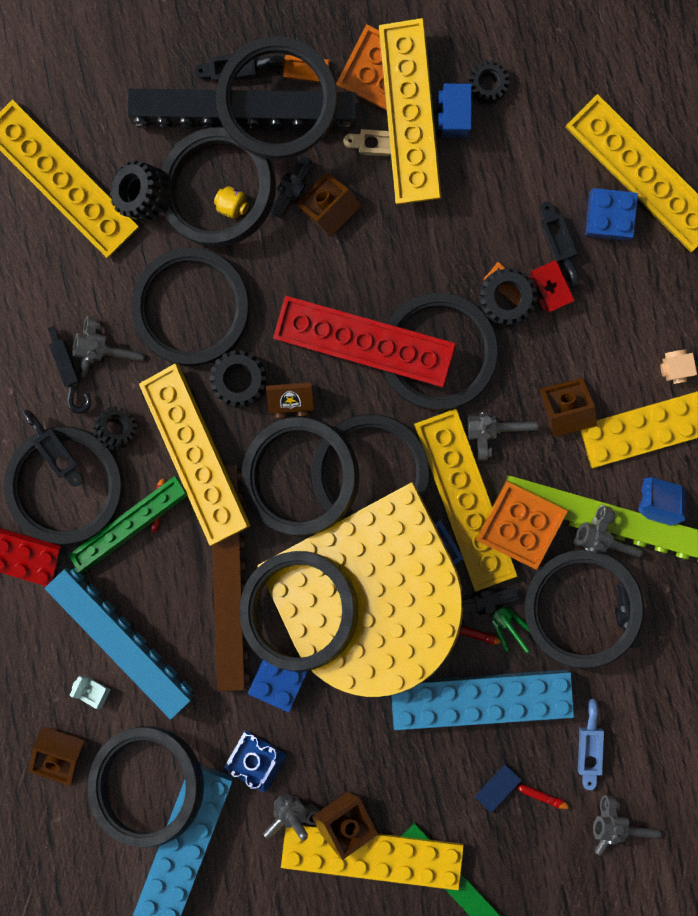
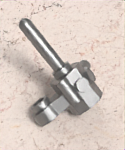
(93, 347)
(486, 427)
(597, 538)
(291, 812)
(616, 829)

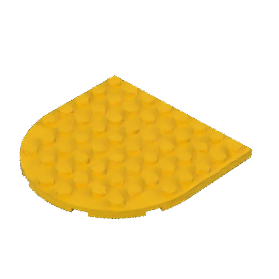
(403, 592)

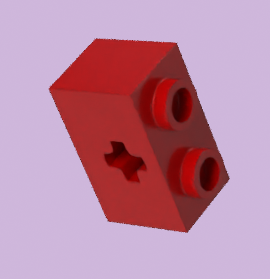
(560, 294)

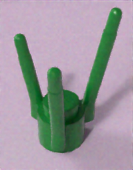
(503, 618)

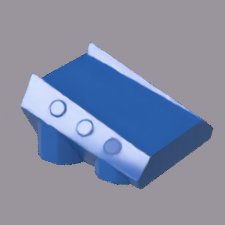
(663, 501)
(255, 762)

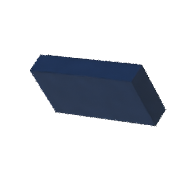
(497, 788)

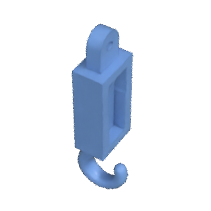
(590, 745)

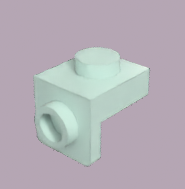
(90, 691)

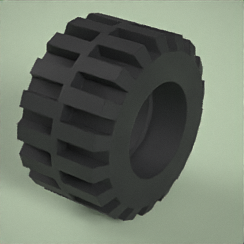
(140, 191)
(525, 288)
(219, 372)

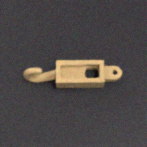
(358, 142)

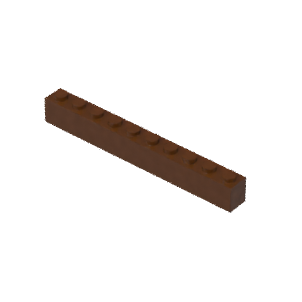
(227, 597)

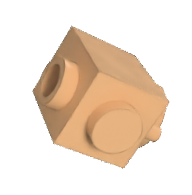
(678, 366)

